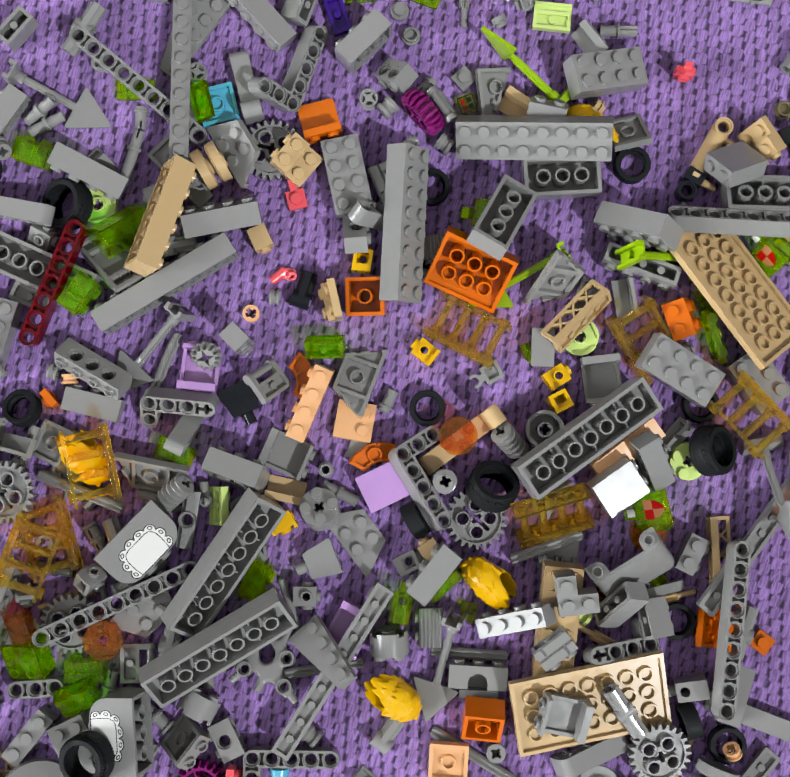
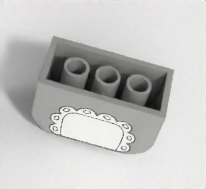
(139, 545)
(127, 724)

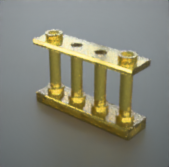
(626, 341)
(468, 349)
(757, 396)
(108, 470)
(556, 527)
(16, 542)
(70, 544)

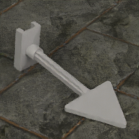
(84, 113)
(139, 375)
(784, 515)
(433, 693)

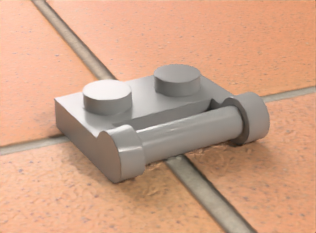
(443, 104)
(271, 386)
(131, 660)

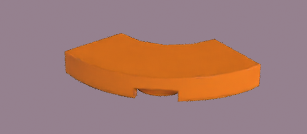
(300, 368)
(371, 454)

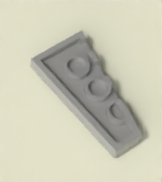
(199, 191)
(323, 652)

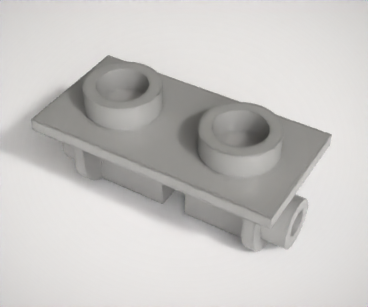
(676, 433)

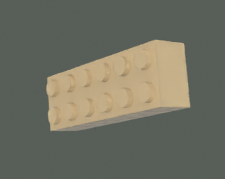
(161, 216)
(547, 594)

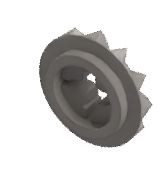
(209, 349)

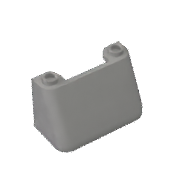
(641, 568)

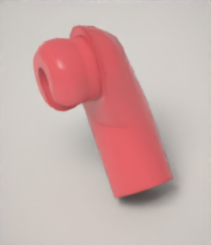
(283, 273)

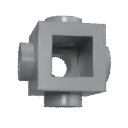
(44, 236)
(90, 579)
(299, 598)

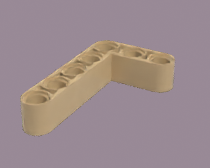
(484, 422)

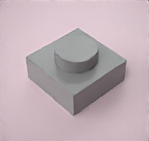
(463, 79)

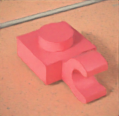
(685, 72)
(296, 197)
(231, 771)

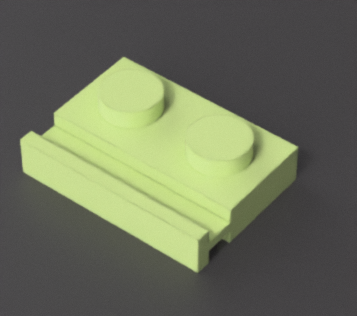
(552, 17)
(219, 509)

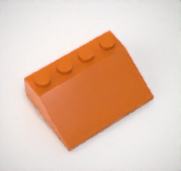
(470, 272)

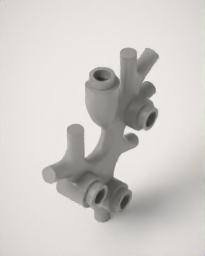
(271, 671)

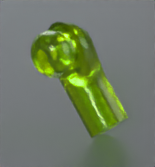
(526, 350)

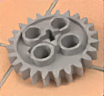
(277, 135)
(20, 484)
(463, 531)
(65, 607)
(659, 752)

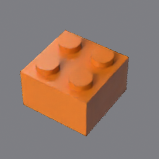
(363, 297)
(483, 719)

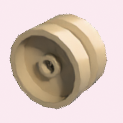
(211, 165)

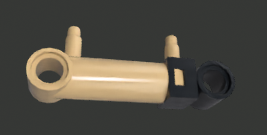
(695, 174)

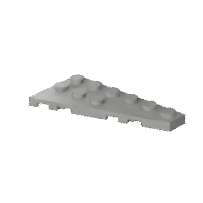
(205, 18)

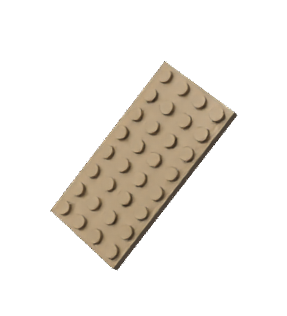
(738, 293)
(638, 676)

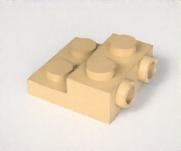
(763, 138)
(295, 159)
(329, 293)

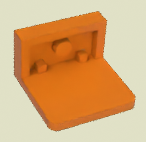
(320, 121)
(682, 318)
(707, 630)

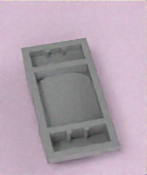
(111, 270)

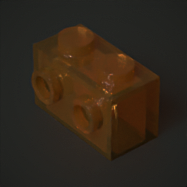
(20, 626)

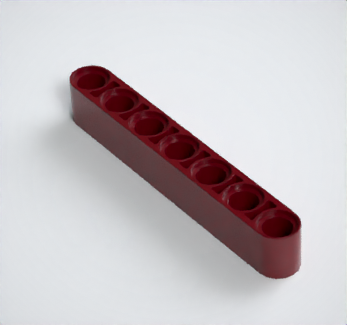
(52, 272)

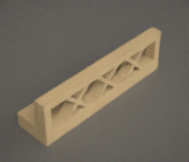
(583, 316)
(713, 536)

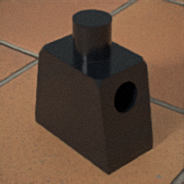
(240, 401)

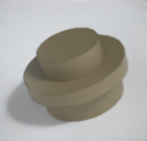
(782, 110)

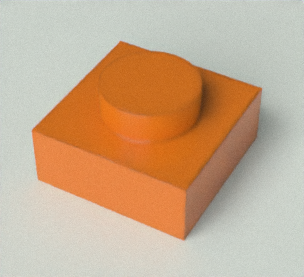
(49, 398)
(762, 642)

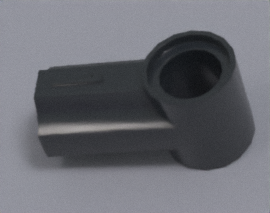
(303, 292)

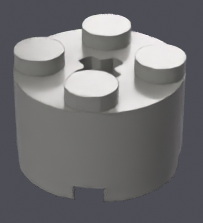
(535, 421)
(317, 499)
(389, 643)
(199, 705)

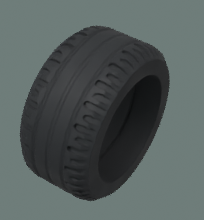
(82, 201)
(712, 450)
(504, 475)
(97, 745)

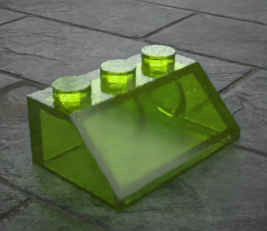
(118, 230)

